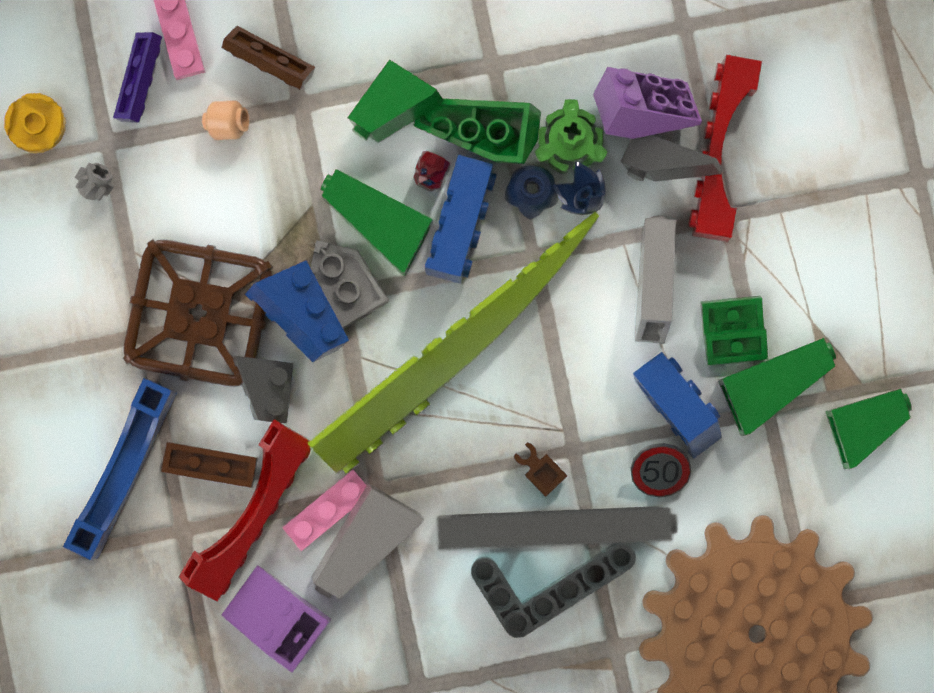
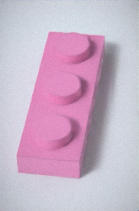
(179, 38)
(325, 510)

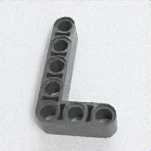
(551, 592)

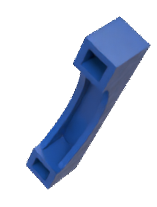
(107, 500)

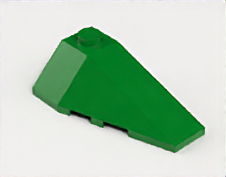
(488, 128)

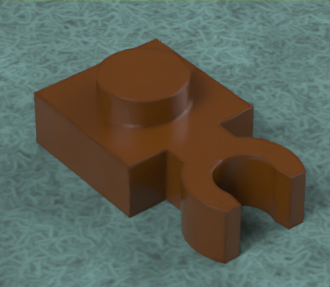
(543, 472)

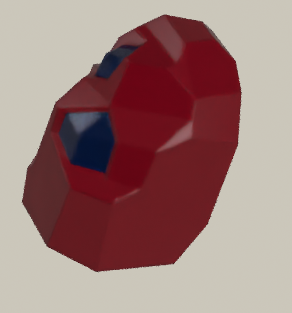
(431, 171)

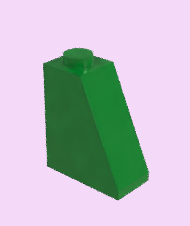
(392, 103)
(867, 424)

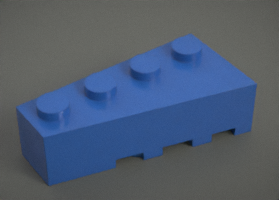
(460, 219)

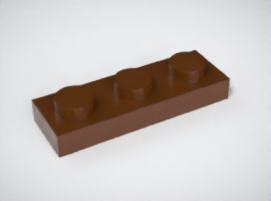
(268, 57)
(209, 464)

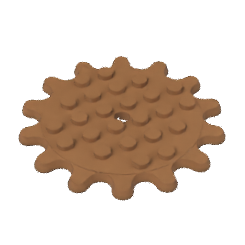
(750, 585)

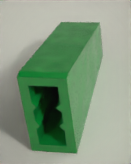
(381, 220)
(769, 386)

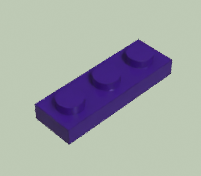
(137, 77)

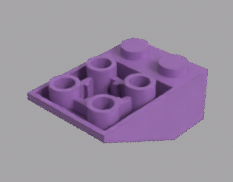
(643, 104)
(275, 618)

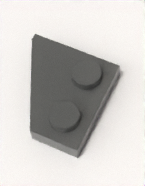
(267, 387)

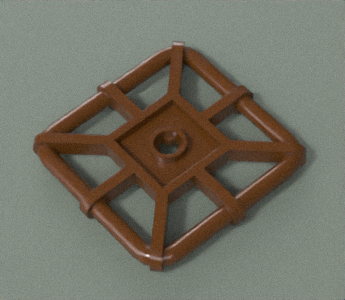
(186, 296)

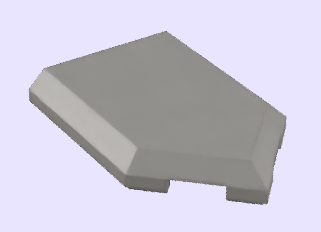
(346, 282)

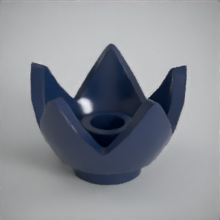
(585, 193)
(531, 203)

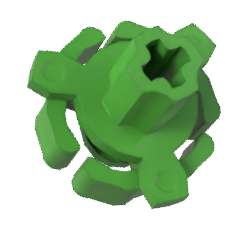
(575, 121)

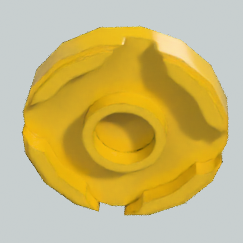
(35, 123)

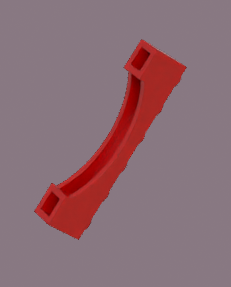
(737, 79)
(213, 568)

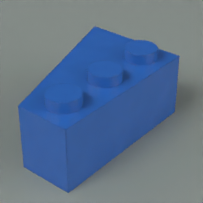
(301, 310)
(679, 403)

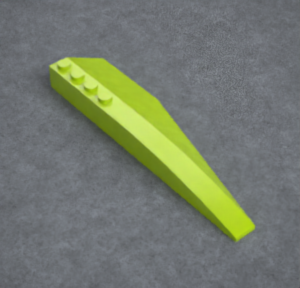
(441, 361)

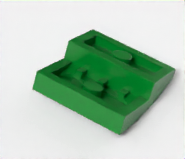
(734, 330)

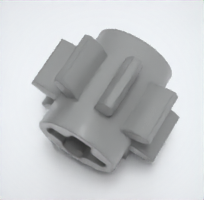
(94, 181)

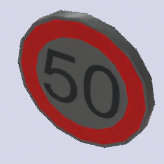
(660, 470)

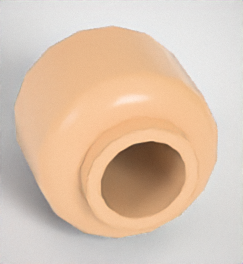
(225, 120)

